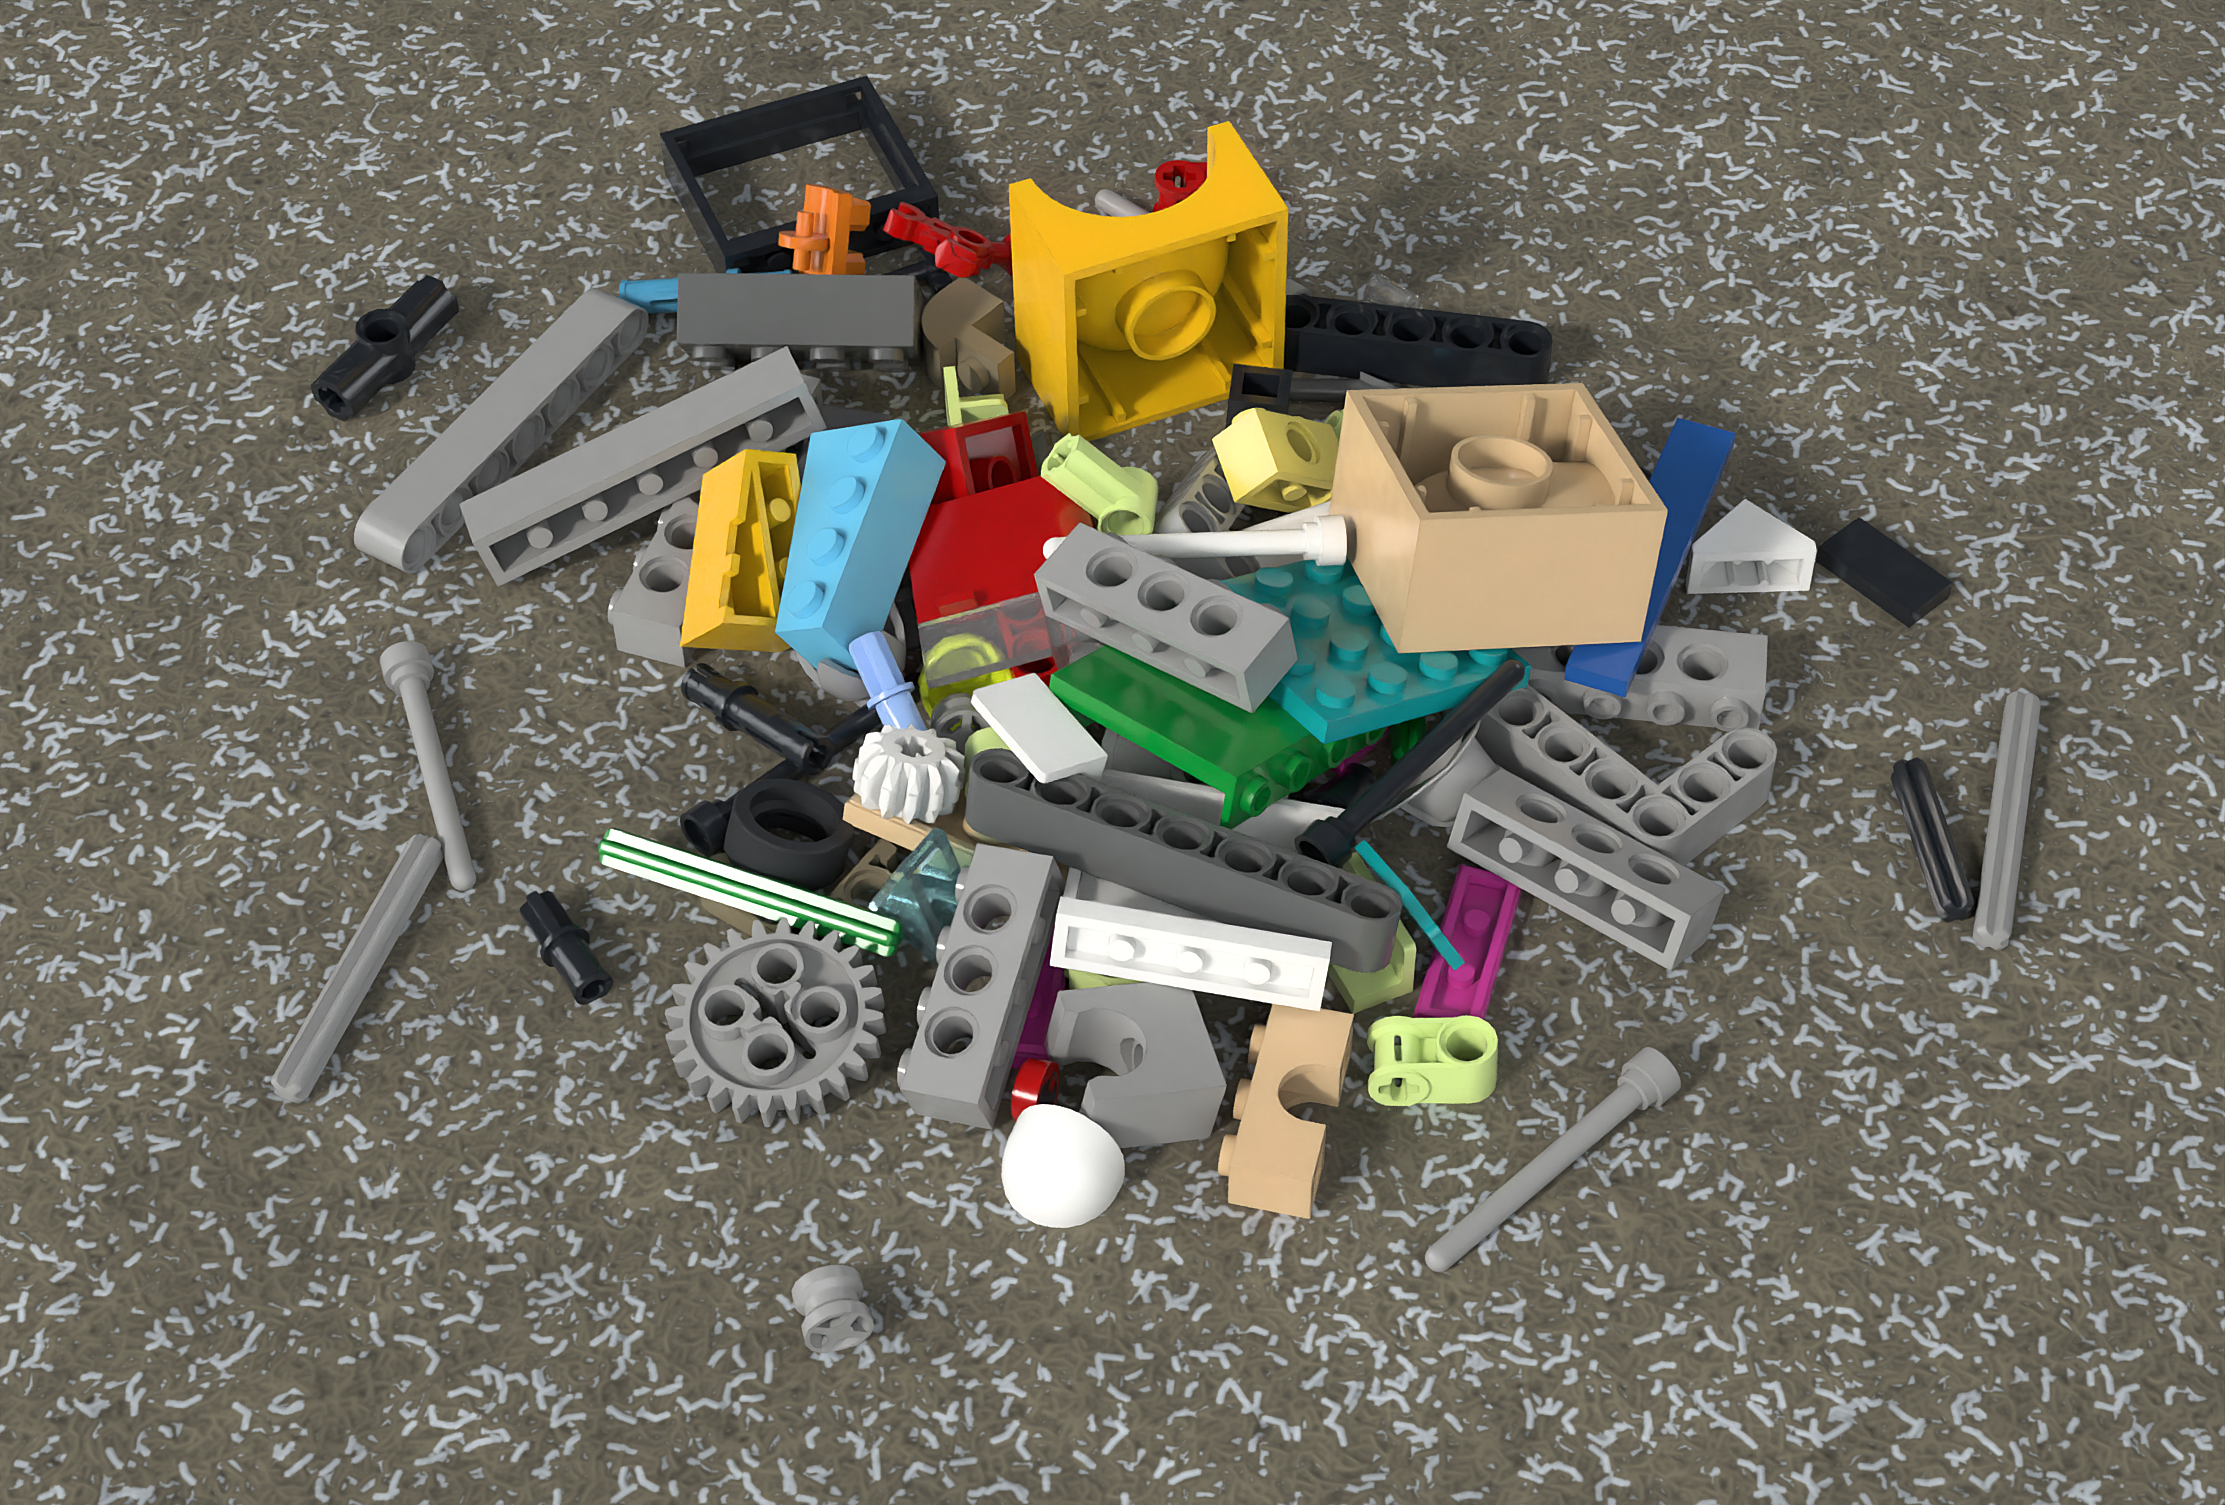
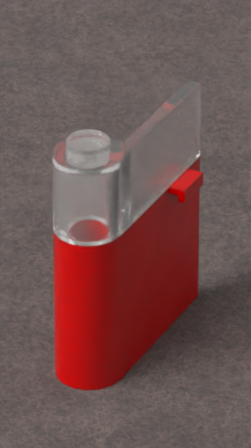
(979, 584)

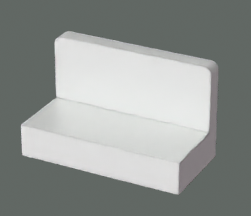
(1039, 729)

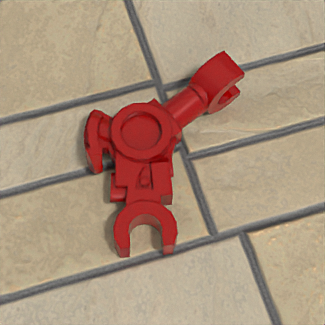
(955, 248)

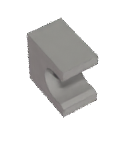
(1159, 1049)

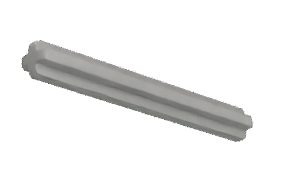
(2007, 821)
(357, 969)

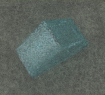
(922, 893)

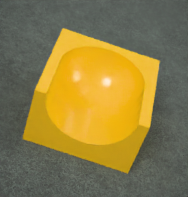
(1150, 307)

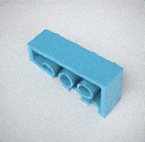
(853, 535)

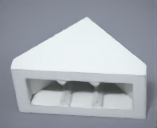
(1750, 554)

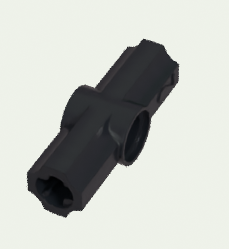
(385, 347)

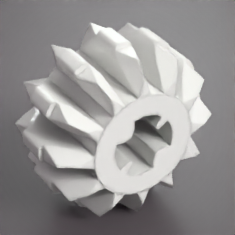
(909, 773)

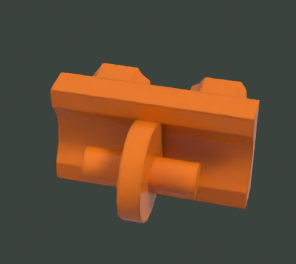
(824, 231)

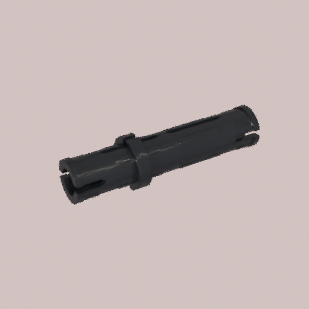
(742, 710)

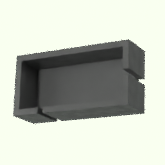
(814, 315)

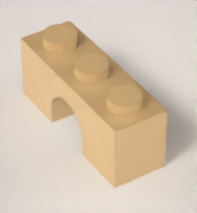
(1276, 1156)

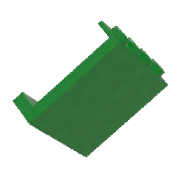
(1238, 752)

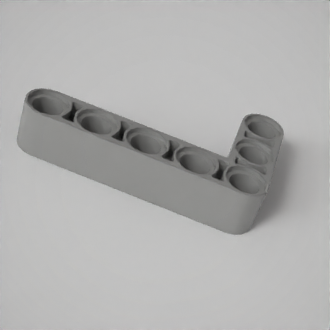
(1673, 818)

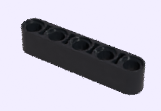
(1413, 344)

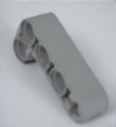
(1204, 505)

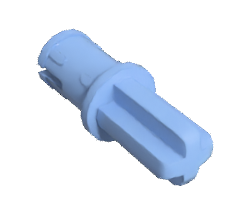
(885, 682)

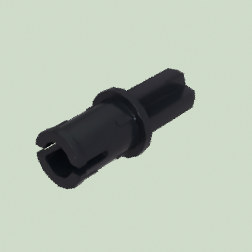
(565, 947)

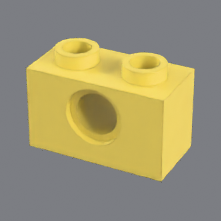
(1278, 460)

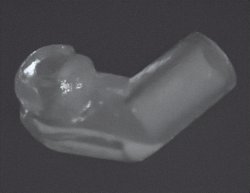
(1387, 292)

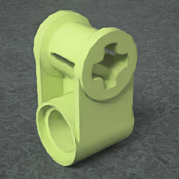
(1432, 1060)

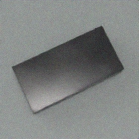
(1884, 572)

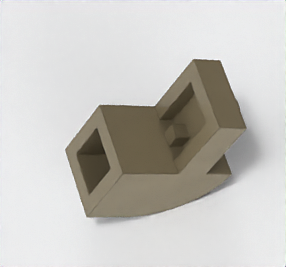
(967, 330)

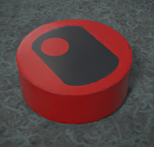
(1035, 1085)

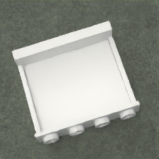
(1151, 941)

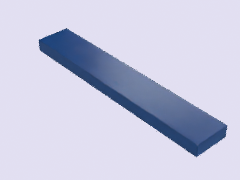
(1685, 483)

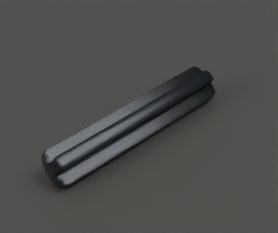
(1932, 840)

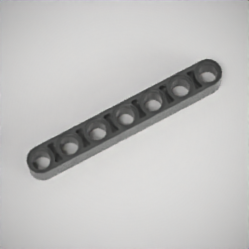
(1183, 859)

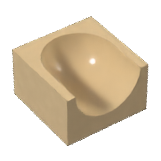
(1495, 517)

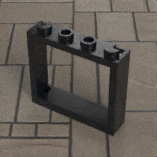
(783, 127)

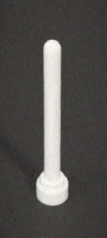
(1317, 540)

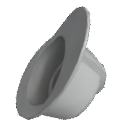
(1440, 789)

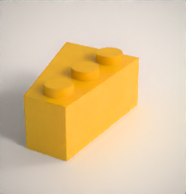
(741, 552)

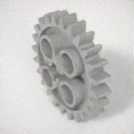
(728, 1056)

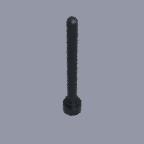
(708, 821)
(1333, 838)

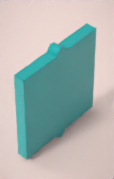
(1410, 905)

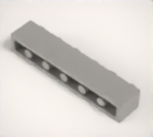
(638, 466)

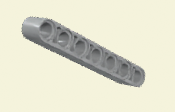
(500, 429)

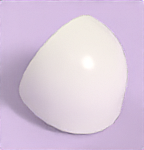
(1060, 1167)

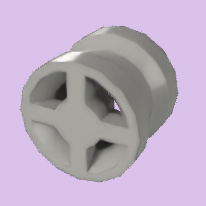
(949, 712)
(832, 1308)

